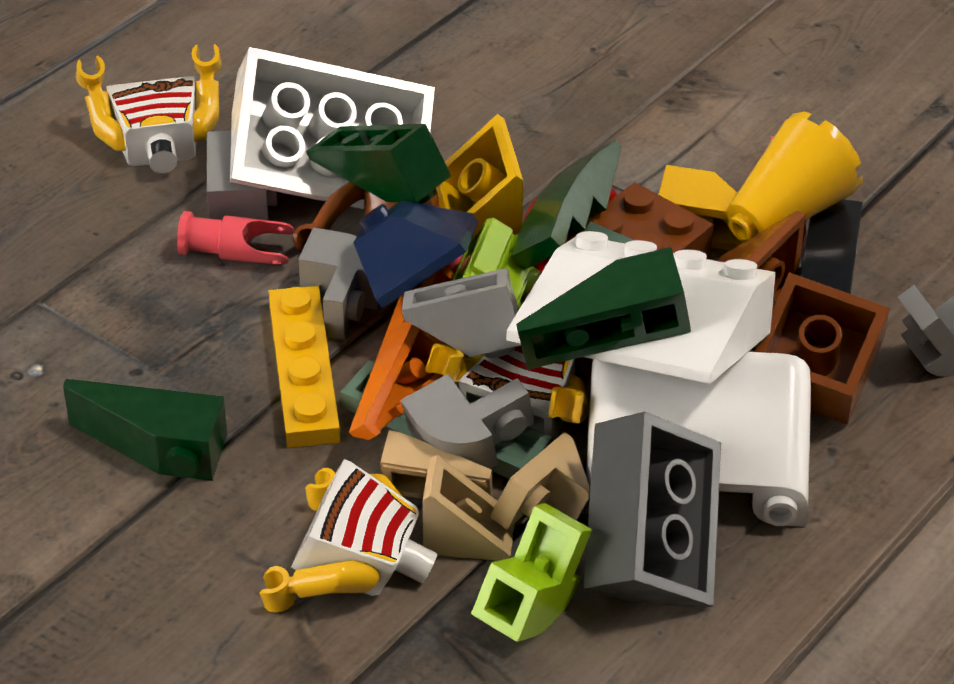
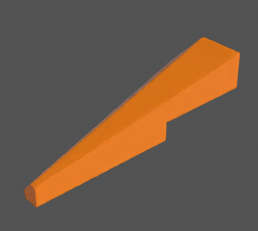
(397, 369)

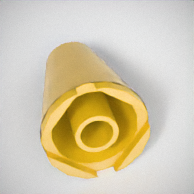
(800, 171)

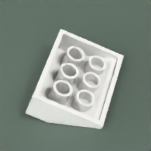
(294, 103)
(724, 300)

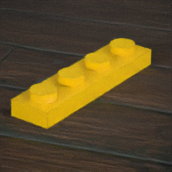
(303, 367)

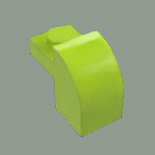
(537, 584)

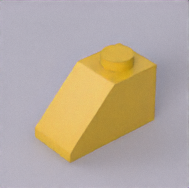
(703, 195)

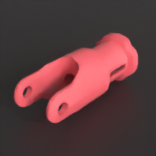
(229, 237)

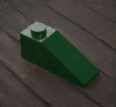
(384, 160)
(612, 309)
(155, 427)

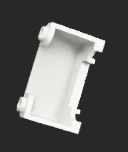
(752, 408)

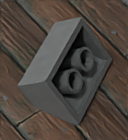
(653, 512)

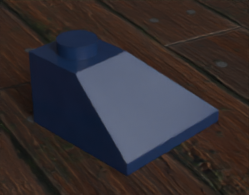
(409, 245)

